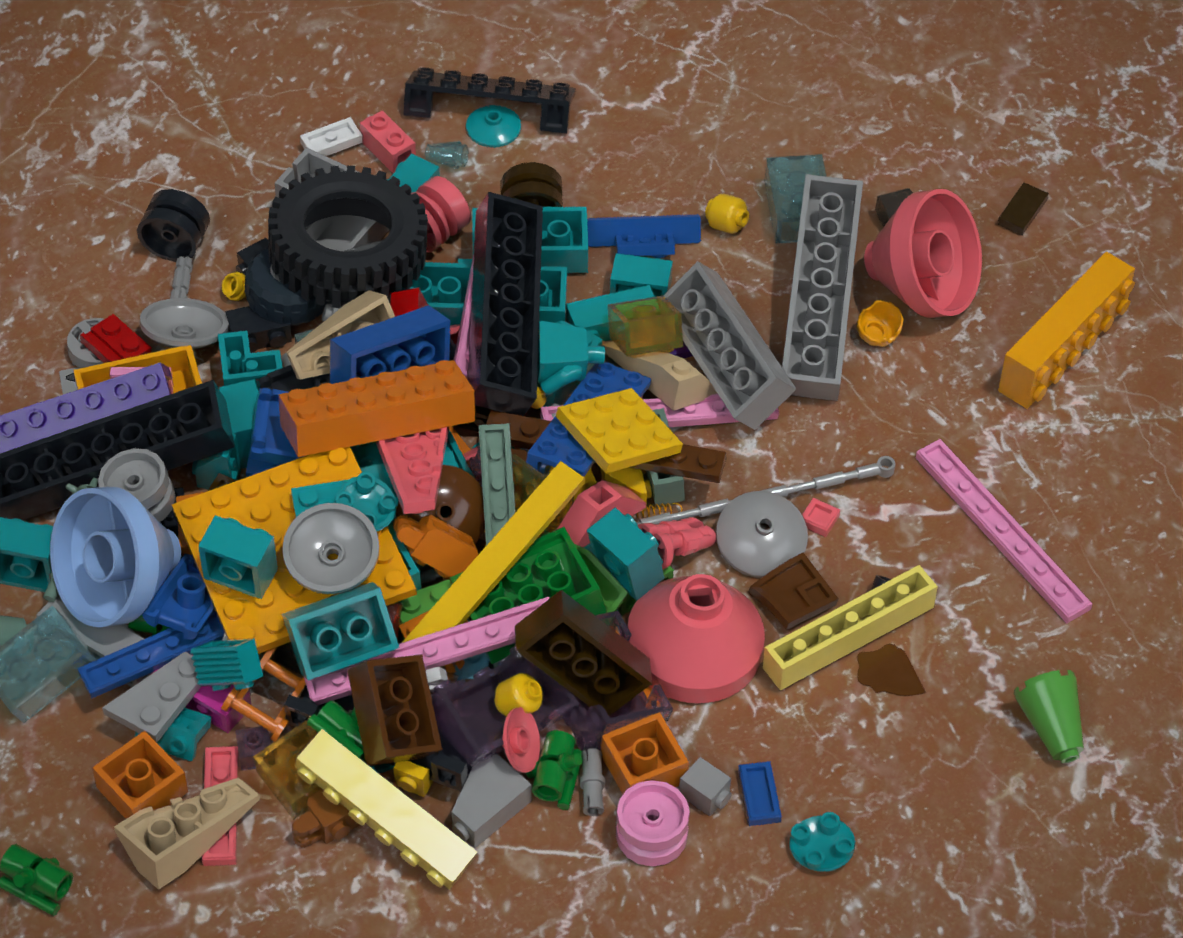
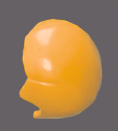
(880, 323)

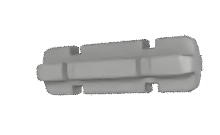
(181, 277)

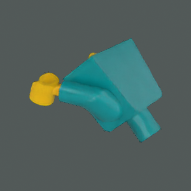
(563, 357)

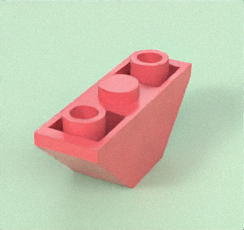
(595, 504)

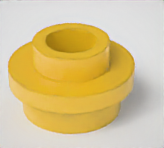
(234, 286)

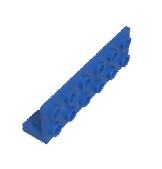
(557, 443)

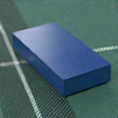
(759, 793)

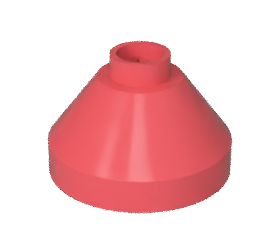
(929, 254)
(698, 637)

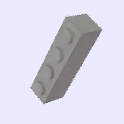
(99, 640)

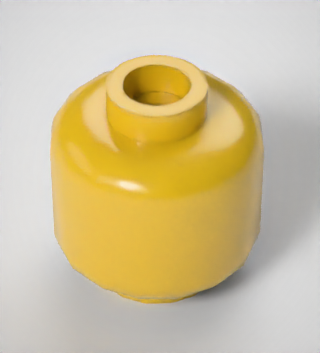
(727, 213)
(517, 692)

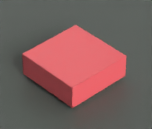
(820, 517)

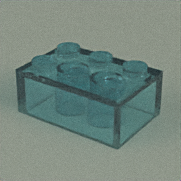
(785, 189)
(40, 663)

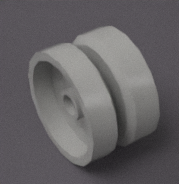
(144, 477)

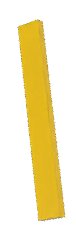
(501, 552)

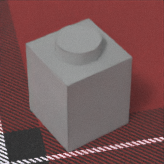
(705, 787)

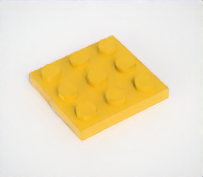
(619, 430)

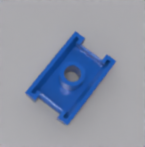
(181, 600)

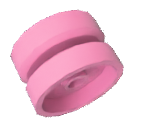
(652, 823)

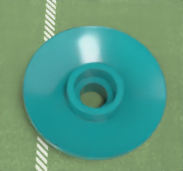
(493, 126)

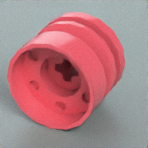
(445, 210)

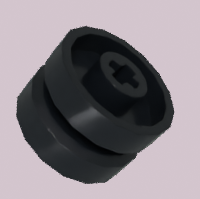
(173, 225)

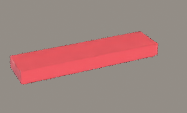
(220, 767)

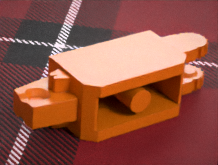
(436, 544)

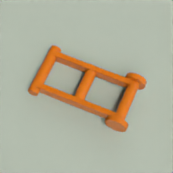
(275, 726)

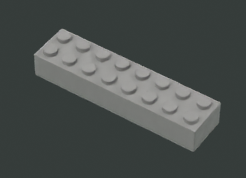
(822, 286)

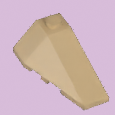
(312, 353)
(671, 376)
(174, 837)

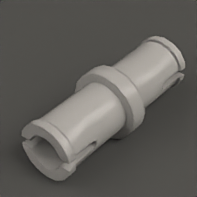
(592, 782)

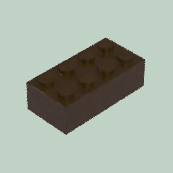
(582, 653)

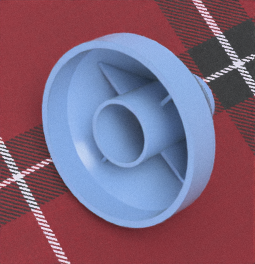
(109, 556)

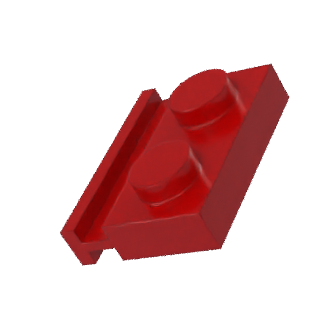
(114, 340)

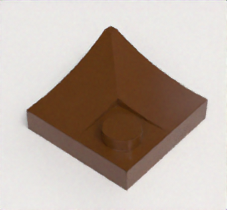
(794, 592)

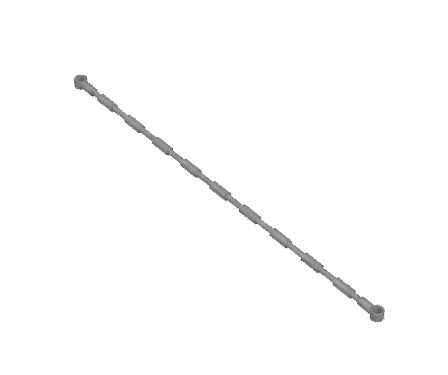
(718, 506)

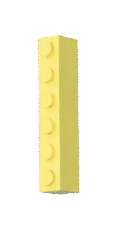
(849, 627)
(384, 809)

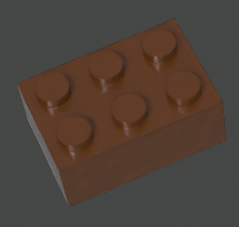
(394, 709)

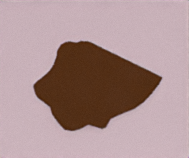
(889, 671)

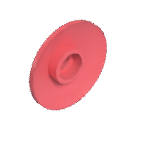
(521, 740)

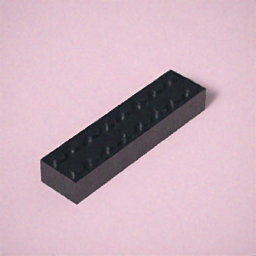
(505, 304)
(174, 427)

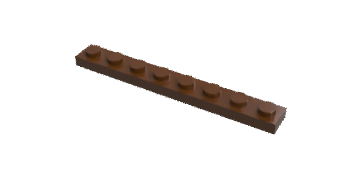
(690, 463)

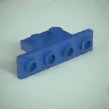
(644, 234)

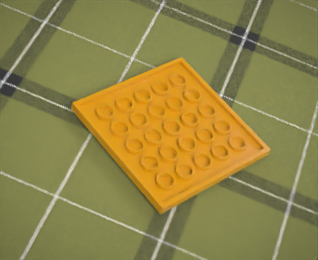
(267, 504)

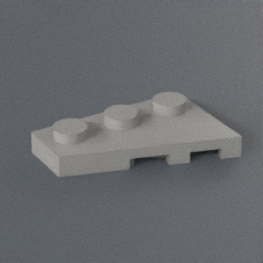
(156, 699)

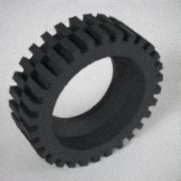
(342, 274)

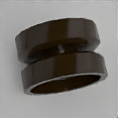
(534, 184)

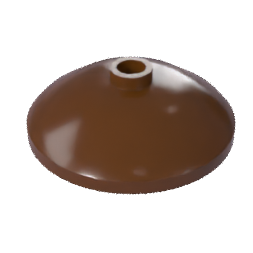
(463, 497)

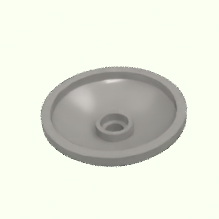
(183, 322)
(326, 531)
(749, 546)

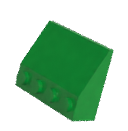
(541, 572)

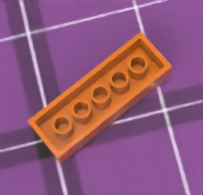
(376, 407)

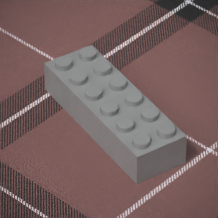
(729, 347)

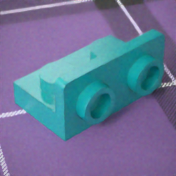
(184, 734)

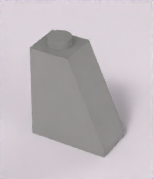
(489, 800)

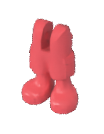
(680, 537)

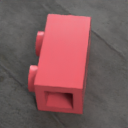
(386, 140)

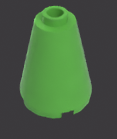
(1054, 712)

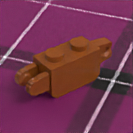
(325, 819)

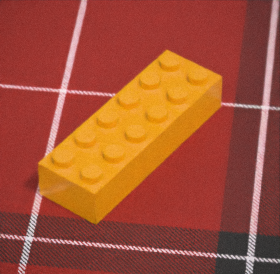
(1066, 330)

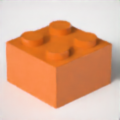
(644, 753)
(139, 776)

